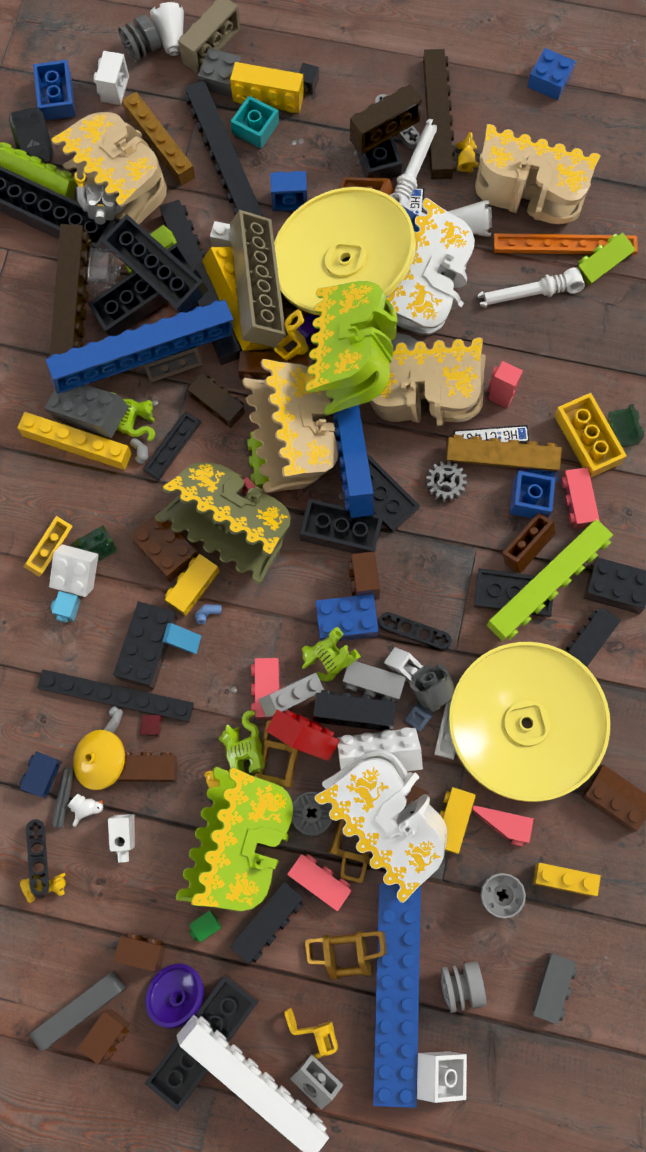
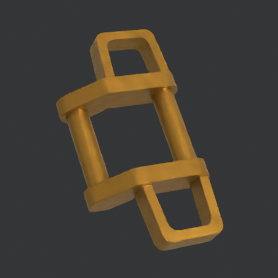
(287, 781)
(334, 849)
(359, 938)

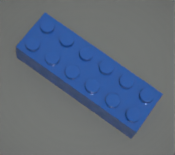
(353, 462)

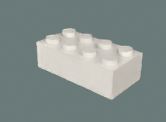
(401, 743)

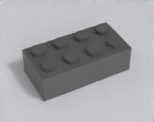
(88, 409)

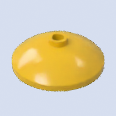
(106, 759)

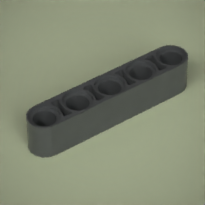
(77, 1011)

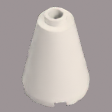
(169, 25)
(476, 216)

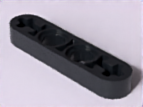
(416, 627)
(35, 858)

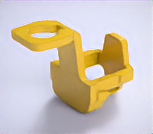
(294, 335)
(320, 1032)

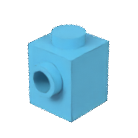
(65, 607)

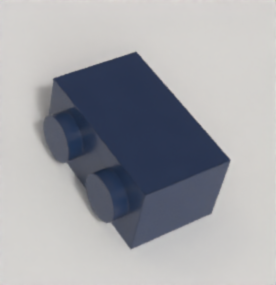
(40, 774)

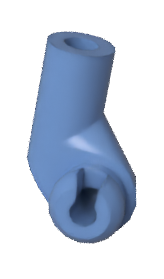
(205, 610)

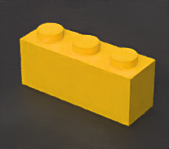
(47, 546)
(191, 584)
(456, 817)
(566, 879)

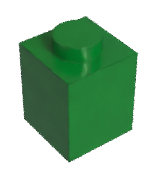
(204, 927)

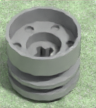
(508, 906)
(463, 987)

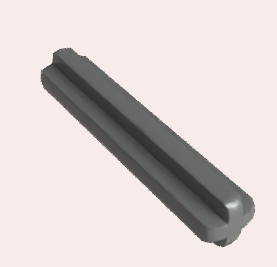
(62, 798)

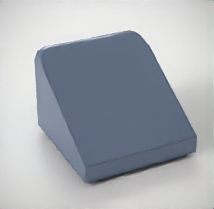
(419, 717)

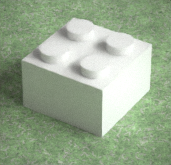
(111, 77)
(73, 570)
(441, 1076)

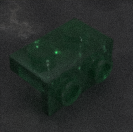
(626, 426)
(96, 542)

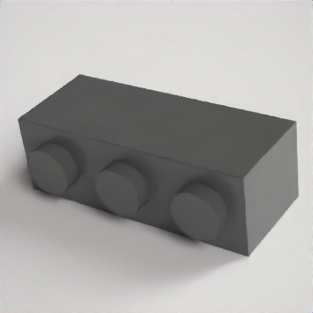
(554, 988)

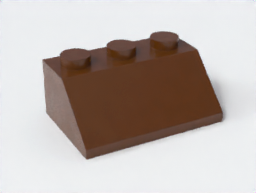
(617, 798)

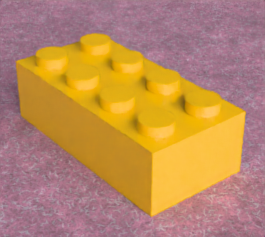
(271, 86)
(590, 435)

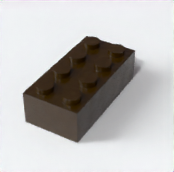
(385, 119)

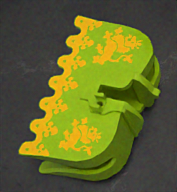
(352, 344)
(226, 864)

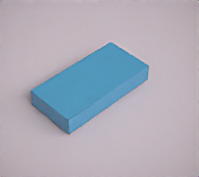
(181, 638)

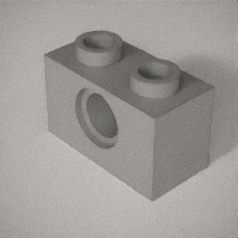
(316, 1082)

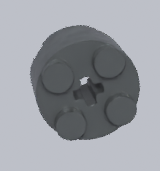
(432, 686)

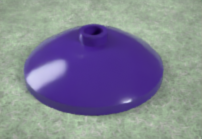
(167, 990)

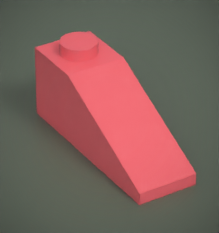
(508, 825)

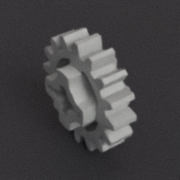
(446, 473)

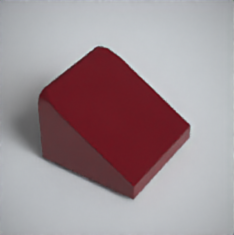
(151, 725)

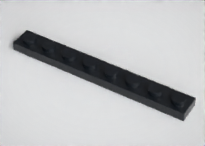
(115, 695)

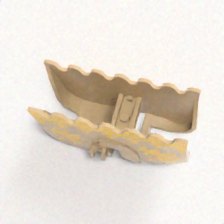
(118, 158)
(553, 184)
(443, 376)
(291, 427)

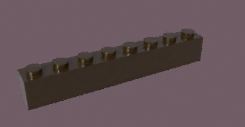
(437, 108)

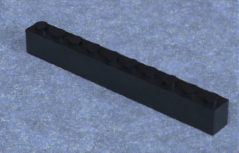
(221, 149)
(176, 221)

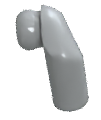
(142, 450)
(115, 720)

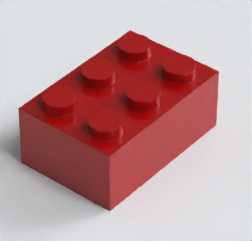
(303, 734)

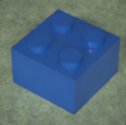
(551, 74)
(288, 190)
(532, 495)

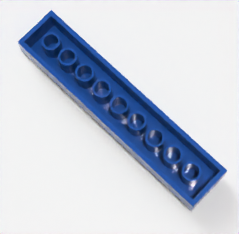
(139, 346)
(397, 1000)

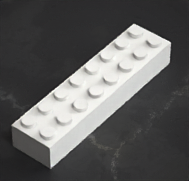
(252, 1086)

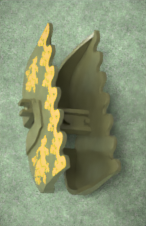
(212, 511)

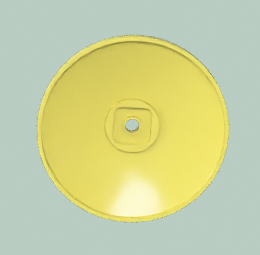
(340, 225)
(565, 712)

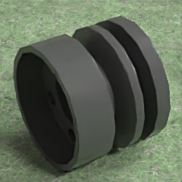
(139, 38)
(309, 826)

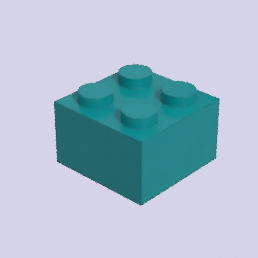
(255, 122)

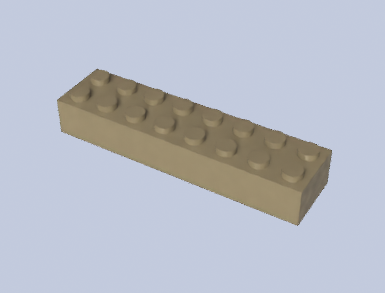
(257, 279)

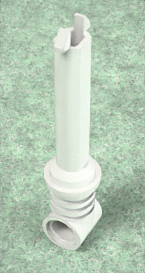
(407, 182)
(549, 285)

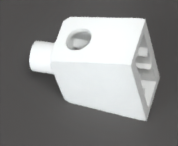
(123, 827)

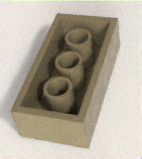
(211, 31)

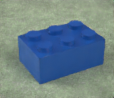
(54, 89)
(352, 615)

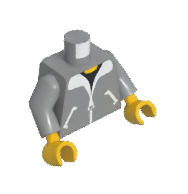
(96, 201)

